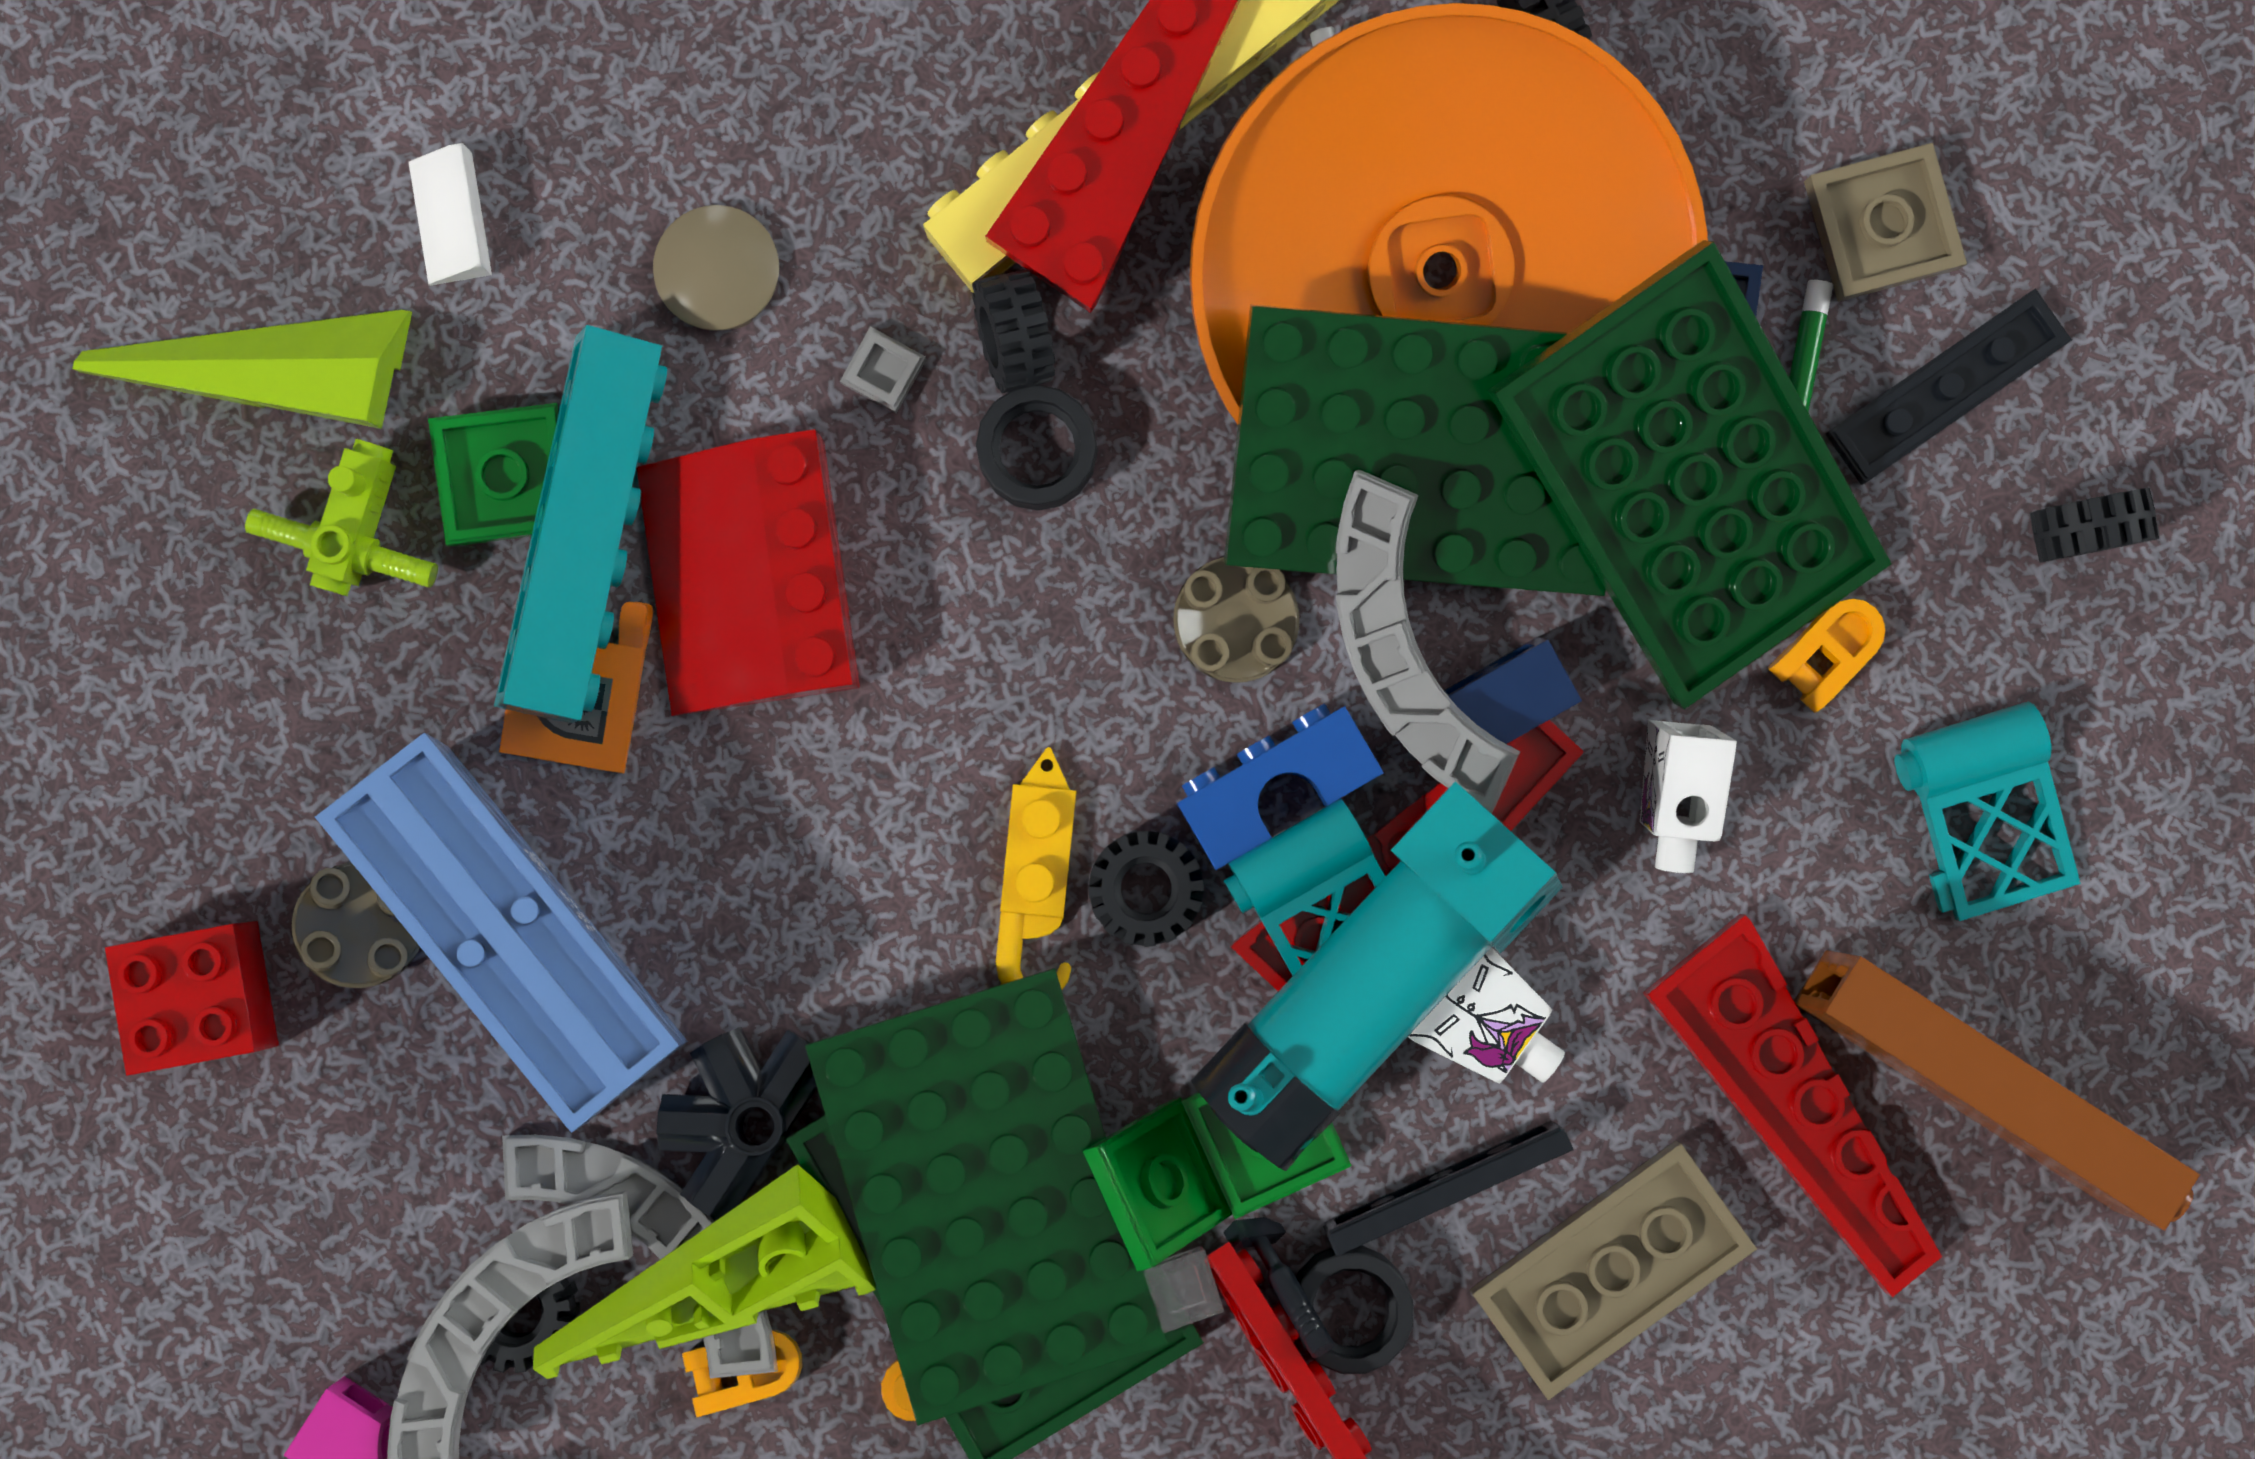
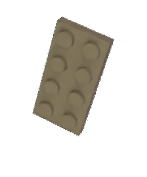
(1612, 1269)

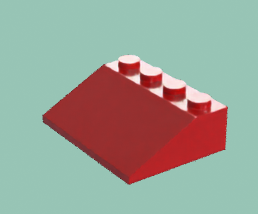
(748, 573)

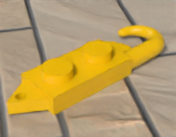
(1035, 865)

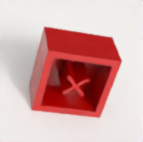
(191, 997)

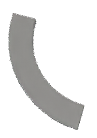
(1386, 651)
(659, 1217)
(481, 1302)

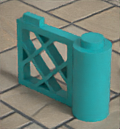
(1975, 761)
(1300, 870)

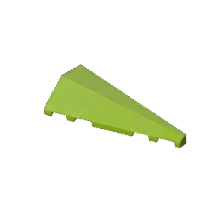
(310, 368)
(762, 1255)

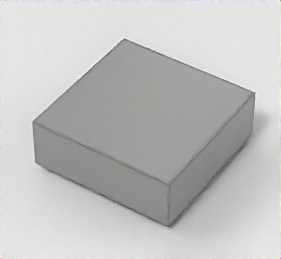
(883, 370)

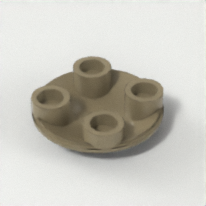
(716, 267)
(1236, 621)
(347, 932)

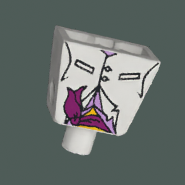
(1680, 764)
(1491, 1024)

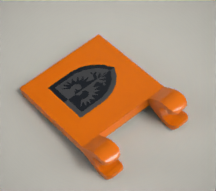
(605, 733)

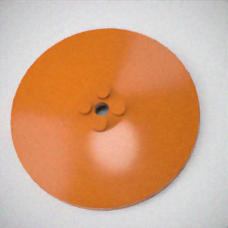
(1431, 138)

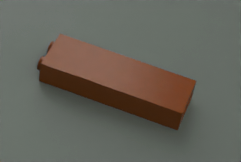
(1997, 1089)

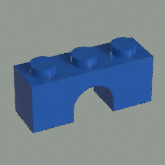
(1324, 753)

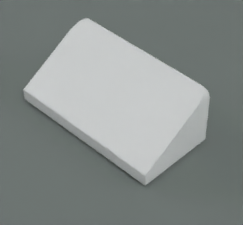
(449, 215)

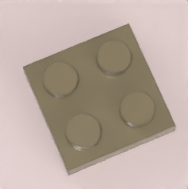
(1885, 222)

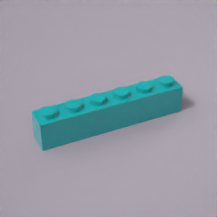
(580, 526)

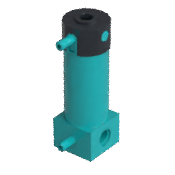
(1445, 904)

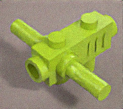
(344, 540)

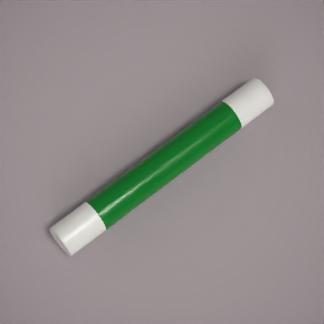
(1810, 338)

